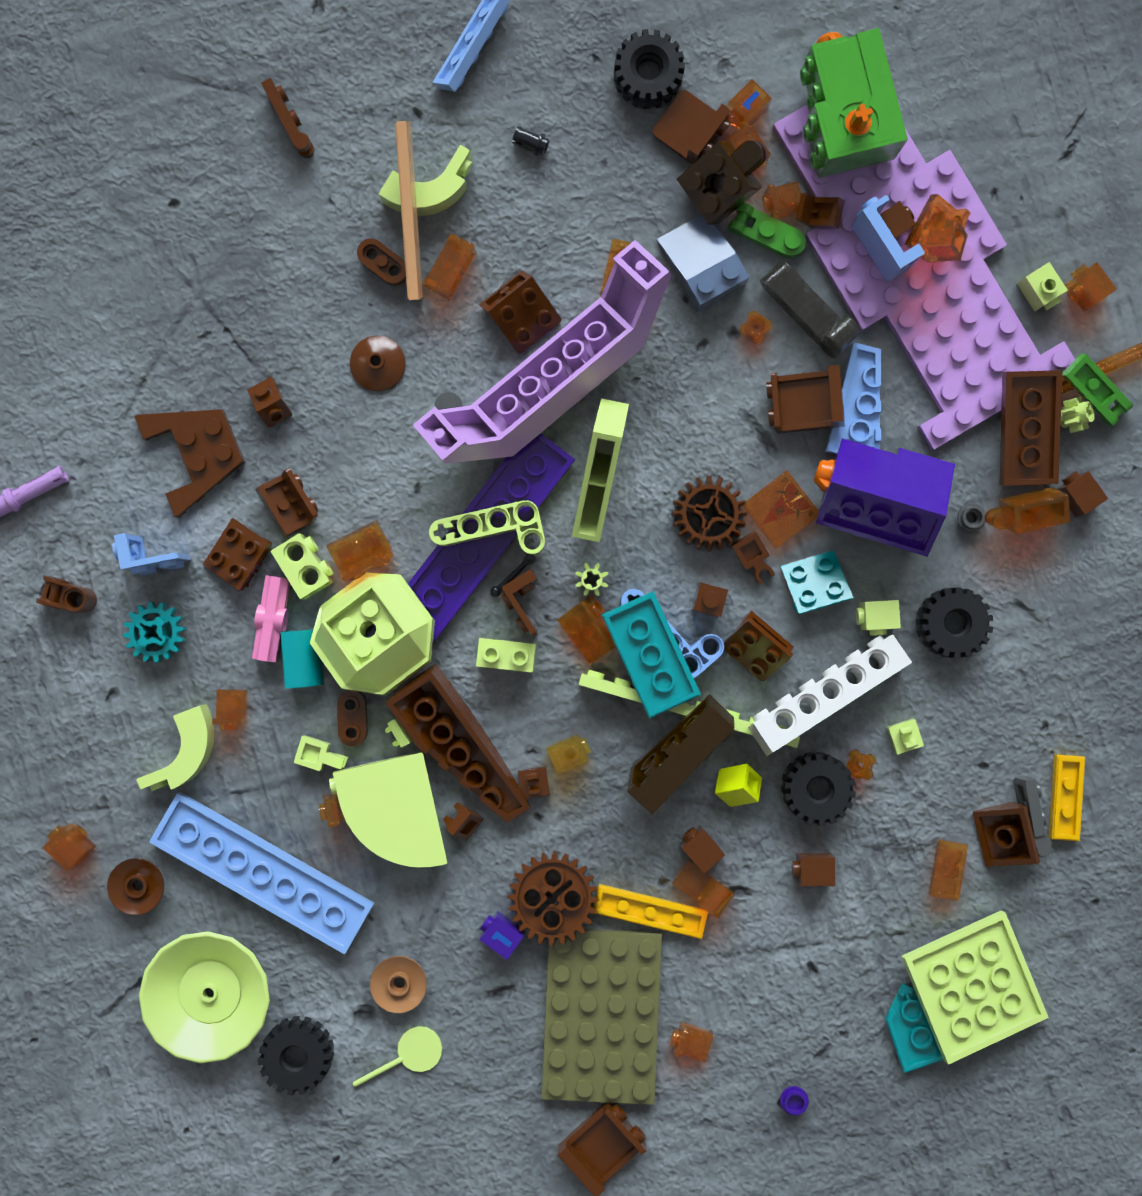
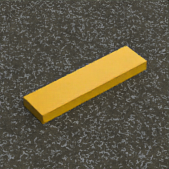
(651, 911)

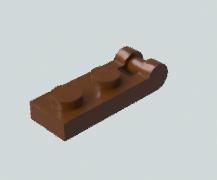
(288, 118)

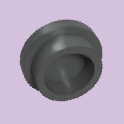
(448, 400)

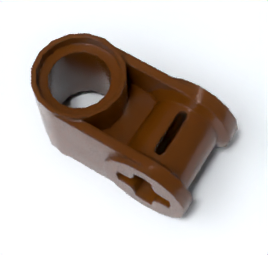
(62, 595)

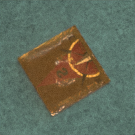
(781, 509)

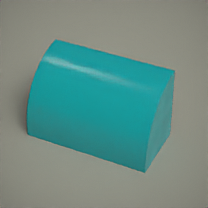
(300, 661)

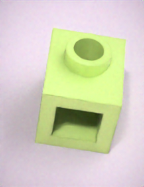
(1042, 288)
(878, 616)

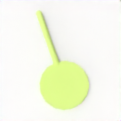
(417, 1050)

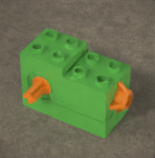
(850, 103)

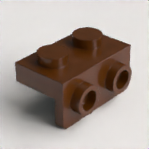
(288, 503)

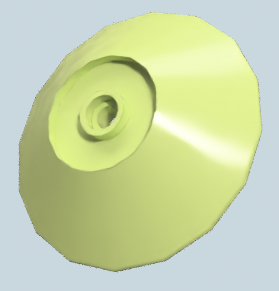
(182, 1013)

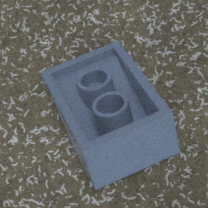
(703, 262)

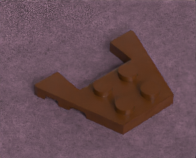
(205, 446)

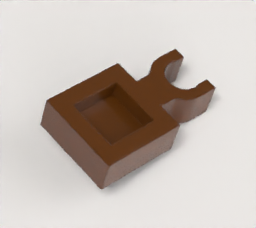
(751, 554)

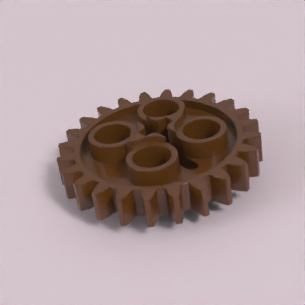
(537, 878)

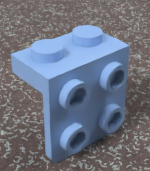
(132, 557)

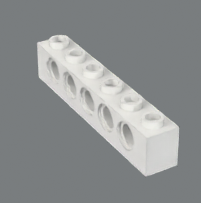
(890, 659)

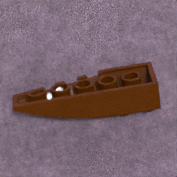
(452, 735)

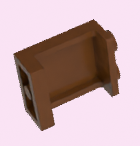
(806, 401)
(601, 1146)

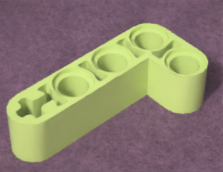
(485, 528)

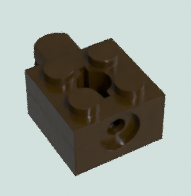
(723, 178)

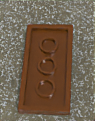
(1030, 427)

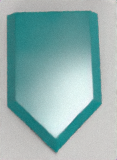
(911, 1031)

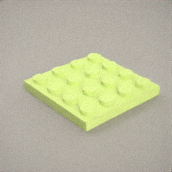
(974, 987)

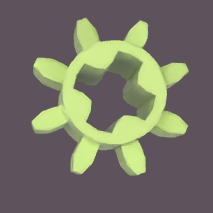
(1076, 414)
(588, 586)

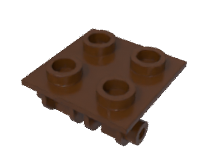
(237, 554)

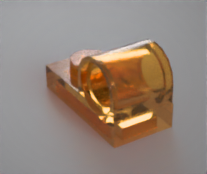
(704, 889)

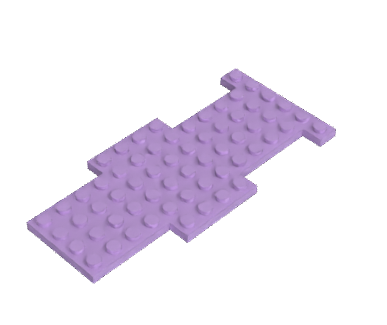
(942, 313)

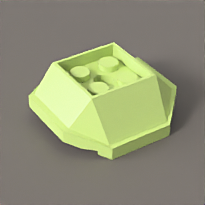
(395, 650)

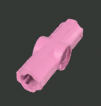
(271, 619)

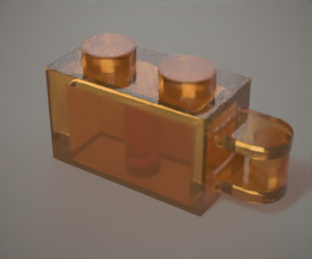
(1030, 511)

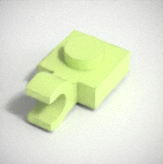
(314, 754)

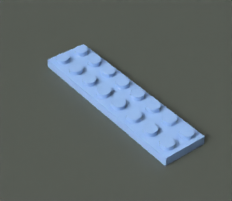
(261, 872)

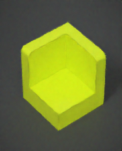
(738, 785)

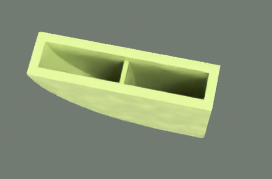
(600, 470)
(392, 809)

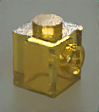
(568, 752)

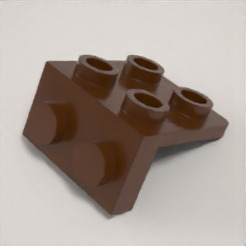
(691, 126)

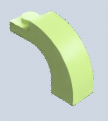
(436, 194)
(195, 750)

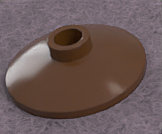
(384, 375)
(123, 891)

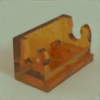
(450, 266)

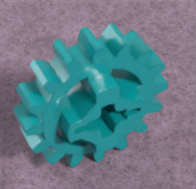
(164, 637)

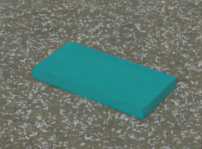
(651, 654)

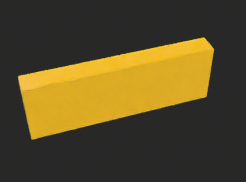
(1066, 797)

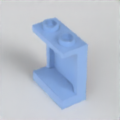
(880, 241)

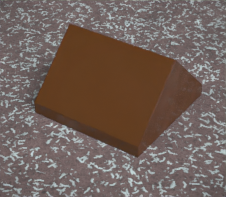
(1006, 835)

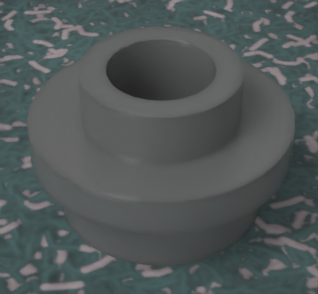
(979, 515)

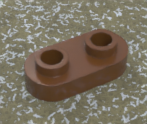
(383, 263)
(352, 718)

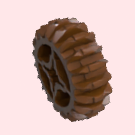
(716, 490)

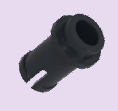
(531, 141)

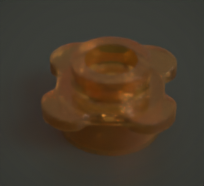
(763, 324)
(857, 771)

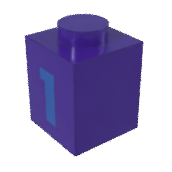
(501, 934)

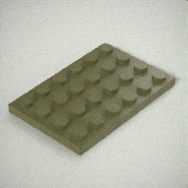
(602, 1017)

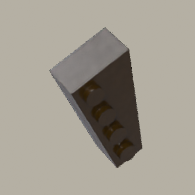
(679, 753)

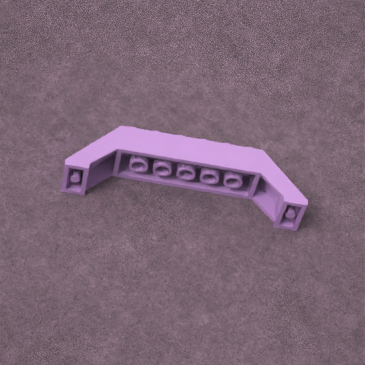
(558, 371)

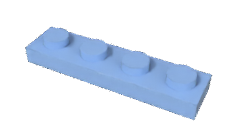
(469, 44)

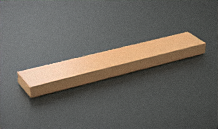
(409, 209)

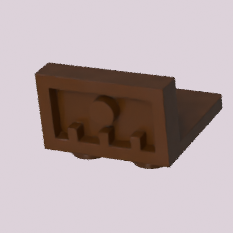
(521, 311)
(523, 585)

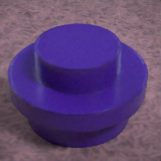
(794, 1100)

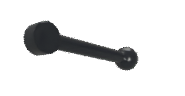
(495, 591)

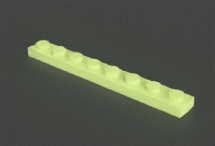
(623, 689)

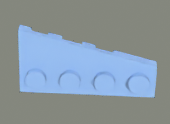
(860, 399)

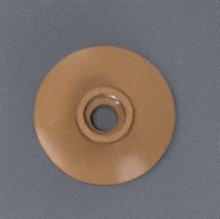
(394, 997)

